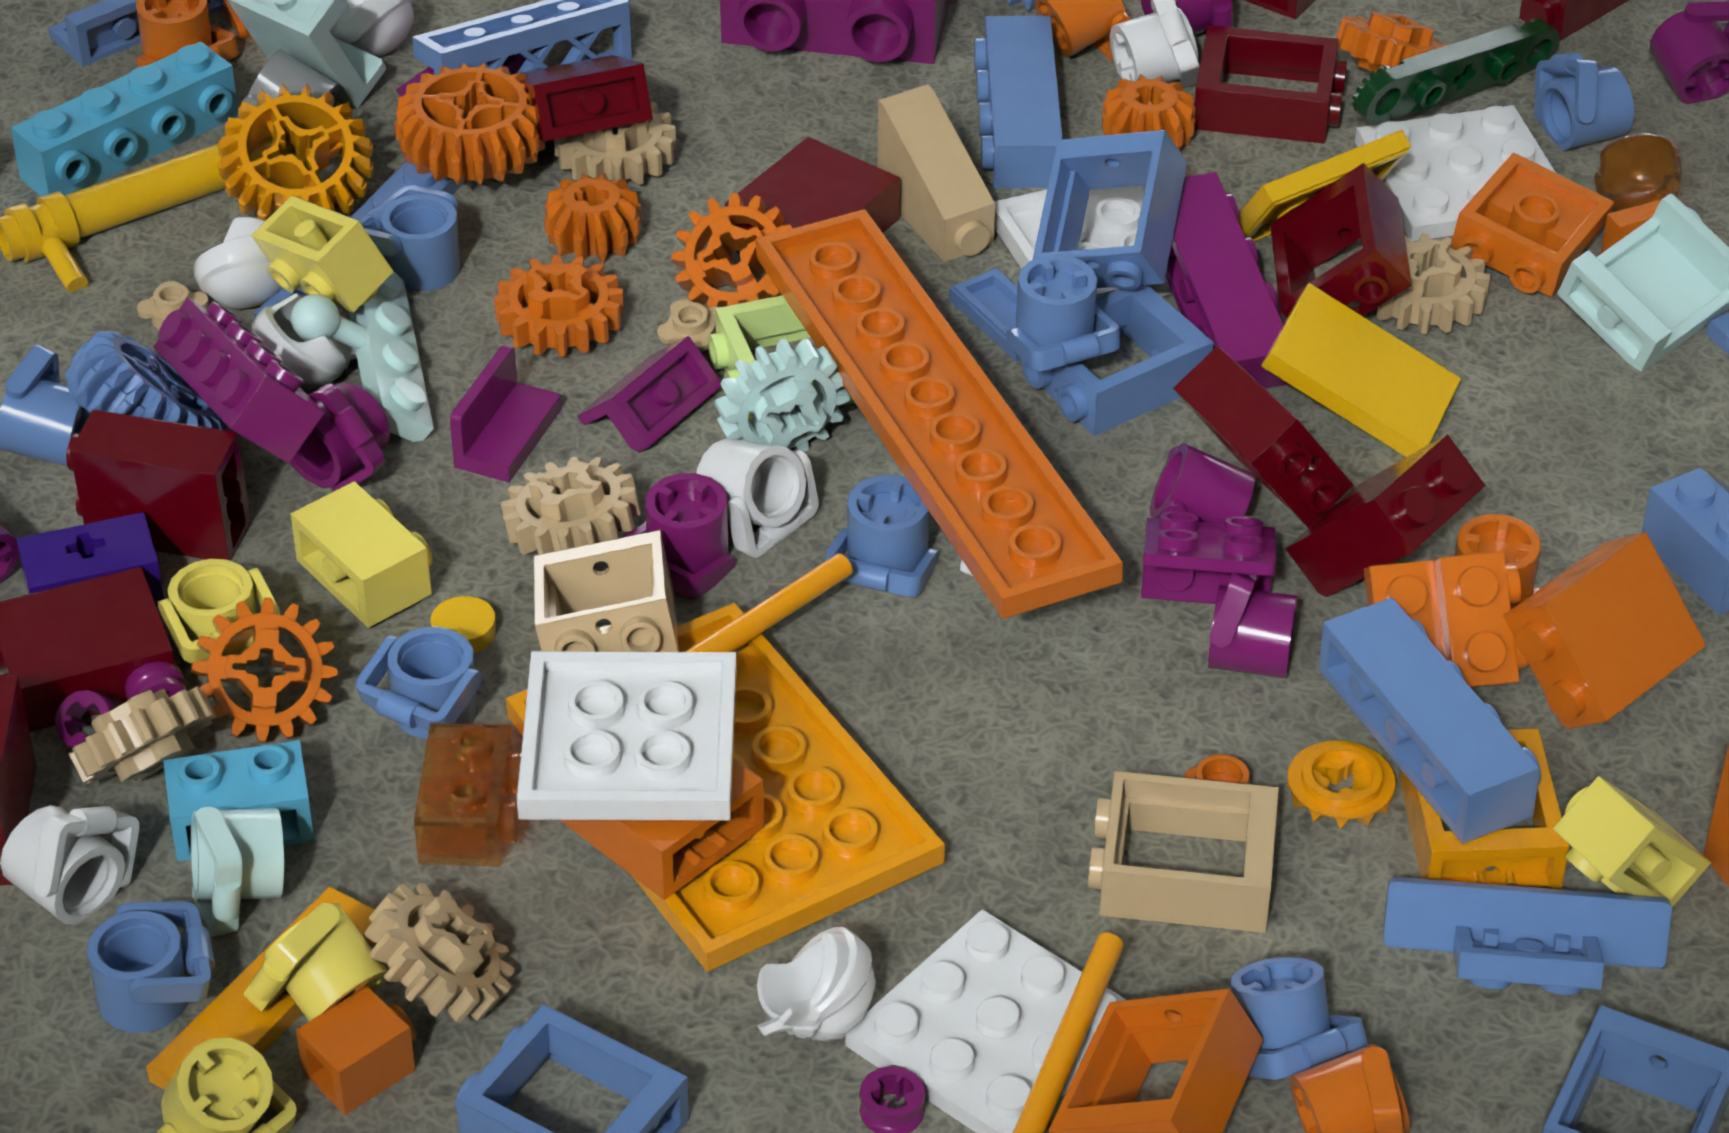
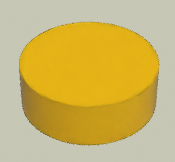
(468, 617)

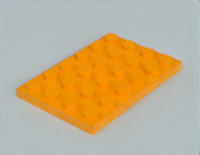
(829, 816)

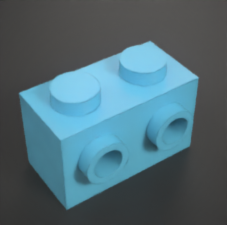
(239, 780)

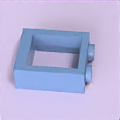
(1106, 163)
(1160, 332)
(1625, 1052)
(656, 1090)

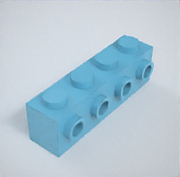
(125, 121)

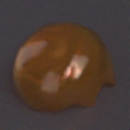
(1639, 170)

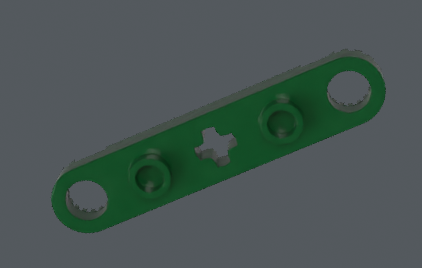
(1454, 71)

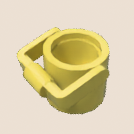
(203, 592)
(317, 963)
(224, 1090)

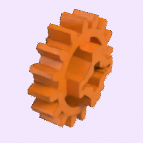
(1384, 39)
(715, 262)
(559, 305)
(265, 641)

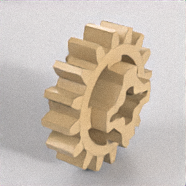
(621, 150)
(1443, 287)
(570, 506)
(142, 734)
(439, 952)

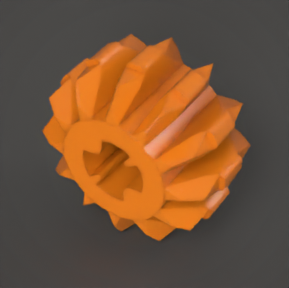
(1150, 107)
(592, 217)

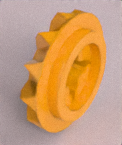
(1332, 762)

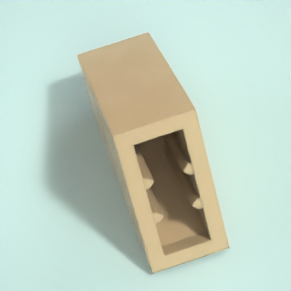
(938, 180)

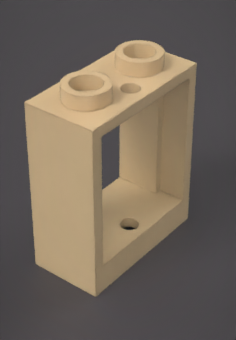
(630, 593)
(1185, 809)

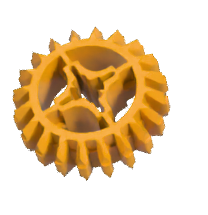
(311, 135)

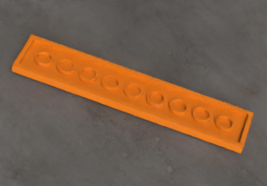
(939, 415)

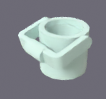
(233, 860)

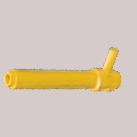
(62, 219)

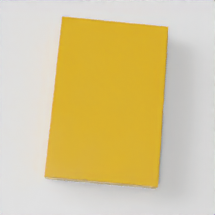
(1288, 192)
(1361, 372)

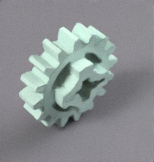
(782, 396)

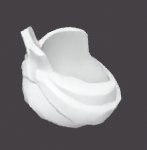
(375, 24)
(236, 269)
(315, 360)
(820, 990)

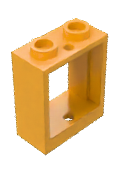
(1520, 855)

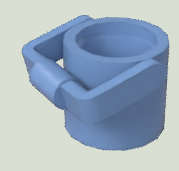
(1584, 104)
(418, 236)
(1060, 315)
(39, 411)
(887, 537)
(428, 679)
(142, 965)
(1292, 1016)

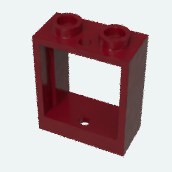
(1264, 109)
(1329, 222)
(1263, 436)

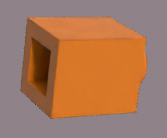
(357, 1049)

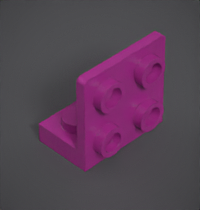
(1192, 558)

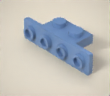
(1527, 932)

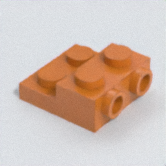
(1530, 224)
(1460, 609)

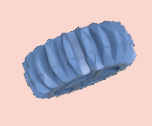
(133, 380)

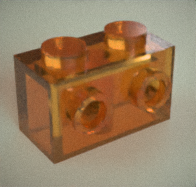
(466, 795)

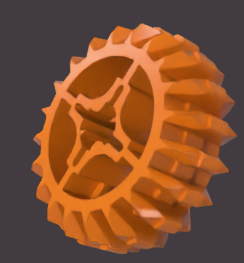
(468, 124)

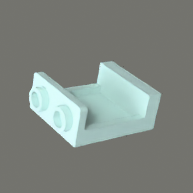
(304, 32)
(1652, 285)

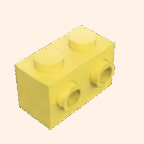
(321, 254)
(362, 553)
(1627, 844)

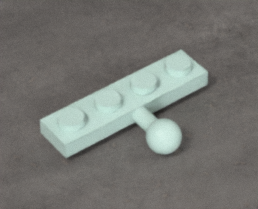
(384, 351)

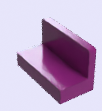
(656, 394)
(500, 420)

